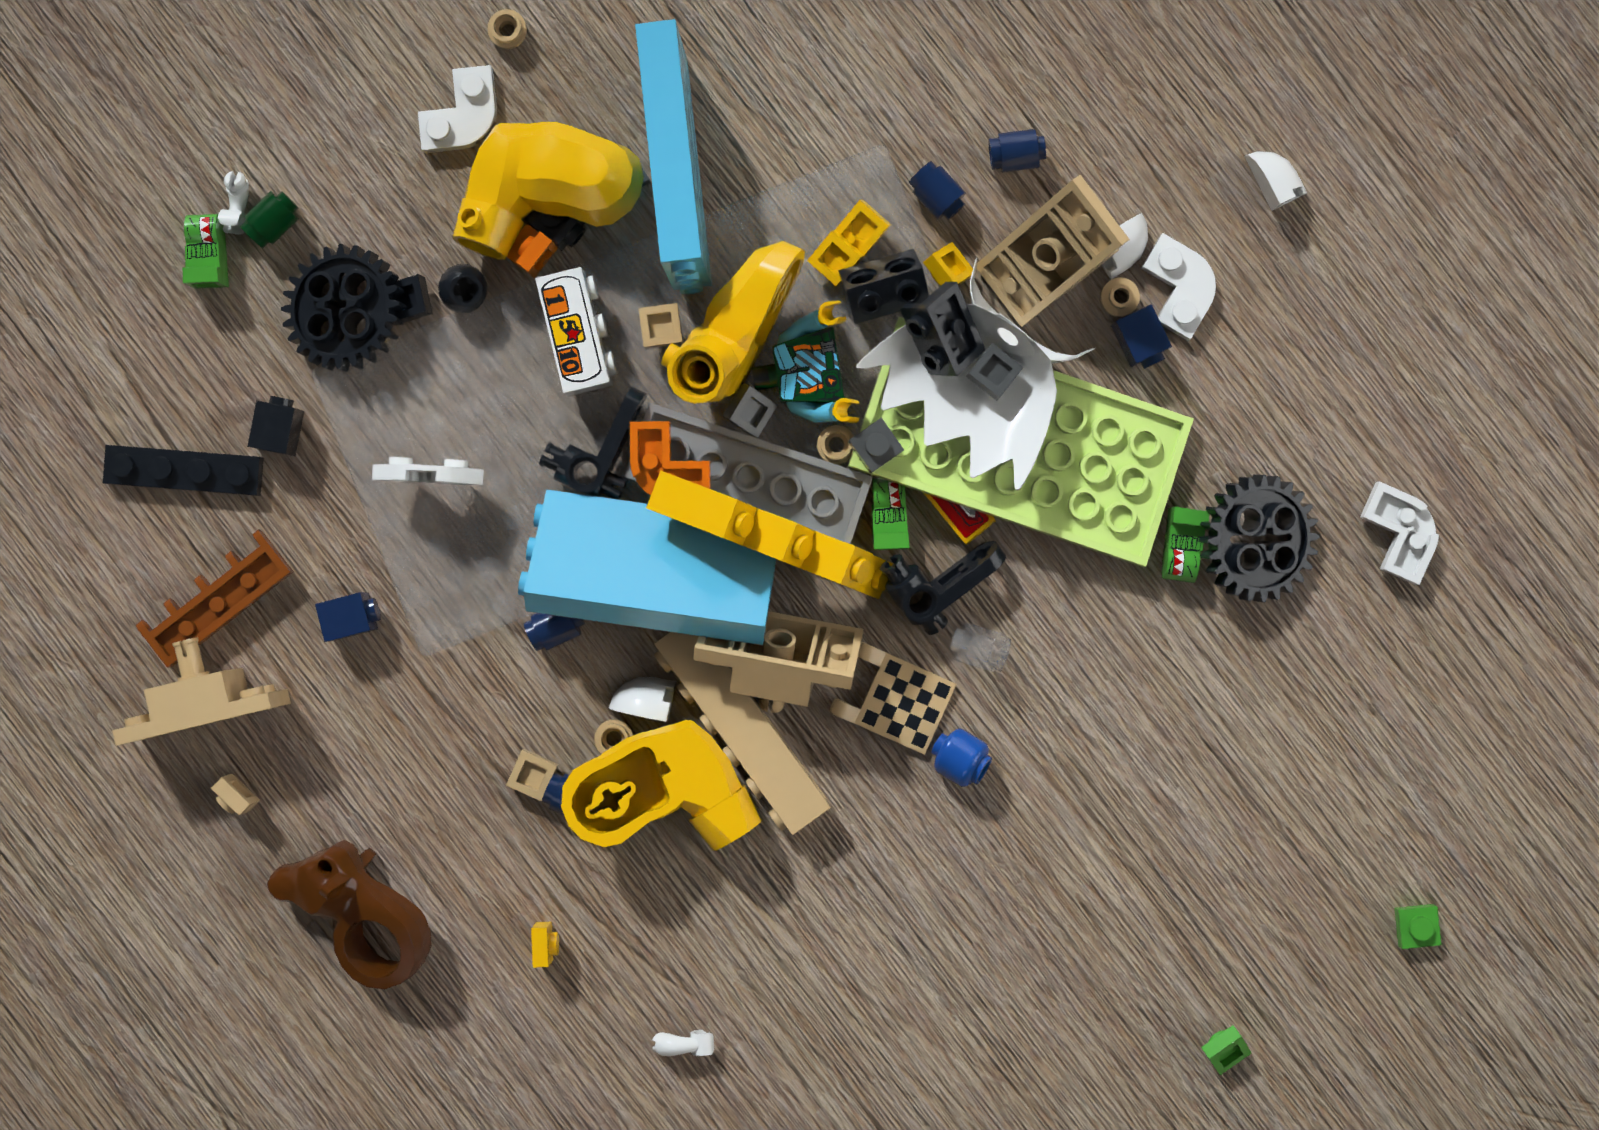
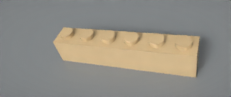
(748, 735)

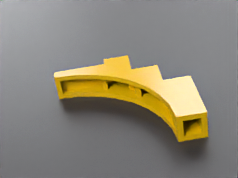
(768, 534)

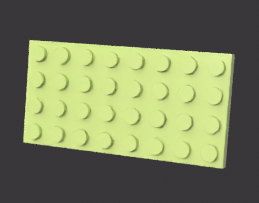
(1093, 482)

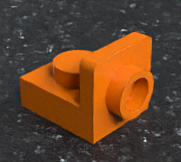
(531, 250)

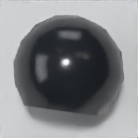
(462, 288)

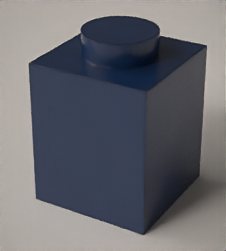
(1142, 337)
(348, 616)

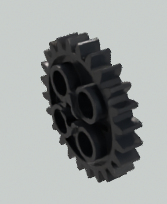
(343, 307)
(1259, 575)

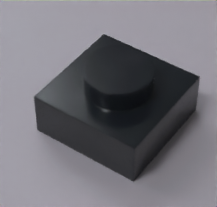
(415, 298)

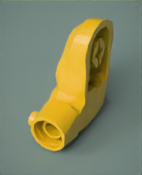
(546, 171)
(735, 327)
(654, 777)

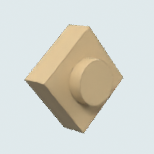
(660, 325)
(531, 774)
(234, 795)

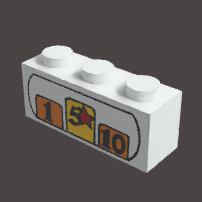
(576, 331)

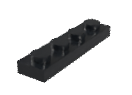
(183, 470)

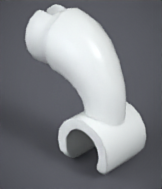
(238, 193)
(671, 1045)

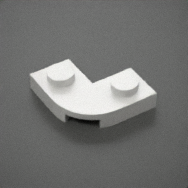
(469, 121)
(1192, 285)
(403, 470)
(1413, 529)

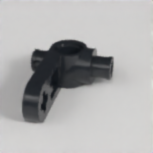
(569, 461)
(943, 590)

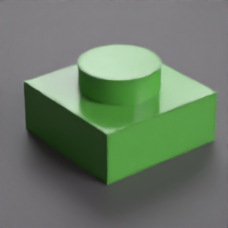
(1417, 926)
(1226, 1049)

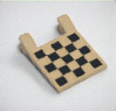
(901, 701)

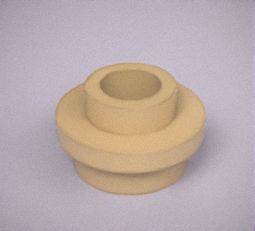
(504, 18)
(1115, 308)
(826, 436)
(605, 728)

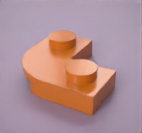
(652, 452)

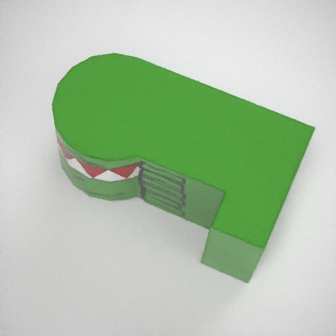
(205, 252)
(889, 515)
(1182, 544)

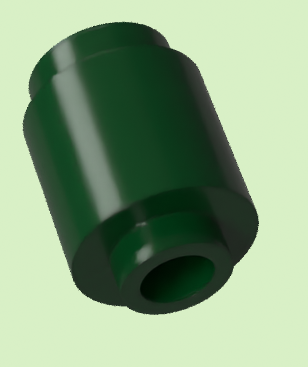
(270, 218)

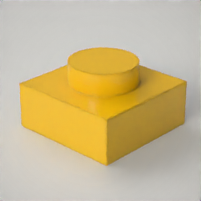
(948, 265)
(544, 944)

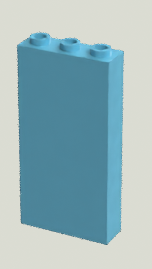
(673, 156)
(643, 570)

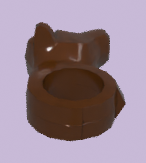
(338, 887)

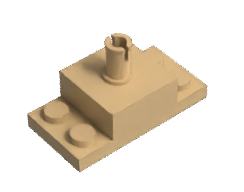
(1052, 251)
(789, 661)
(197, 698)

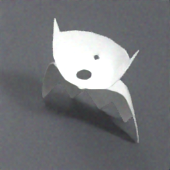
(959, 408)

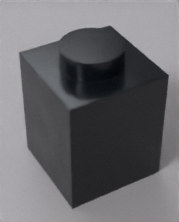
(276, 426)

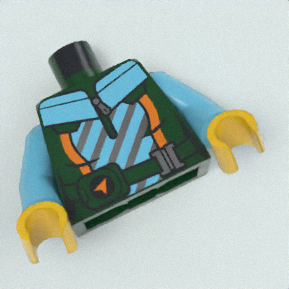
(808, 369)

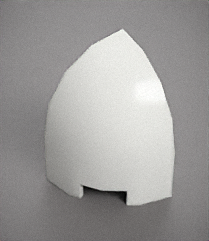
(1275, 178)
(1131, 251)
(645, 698)

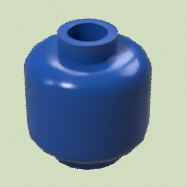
(961, 757)

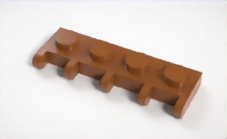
(218, 601)

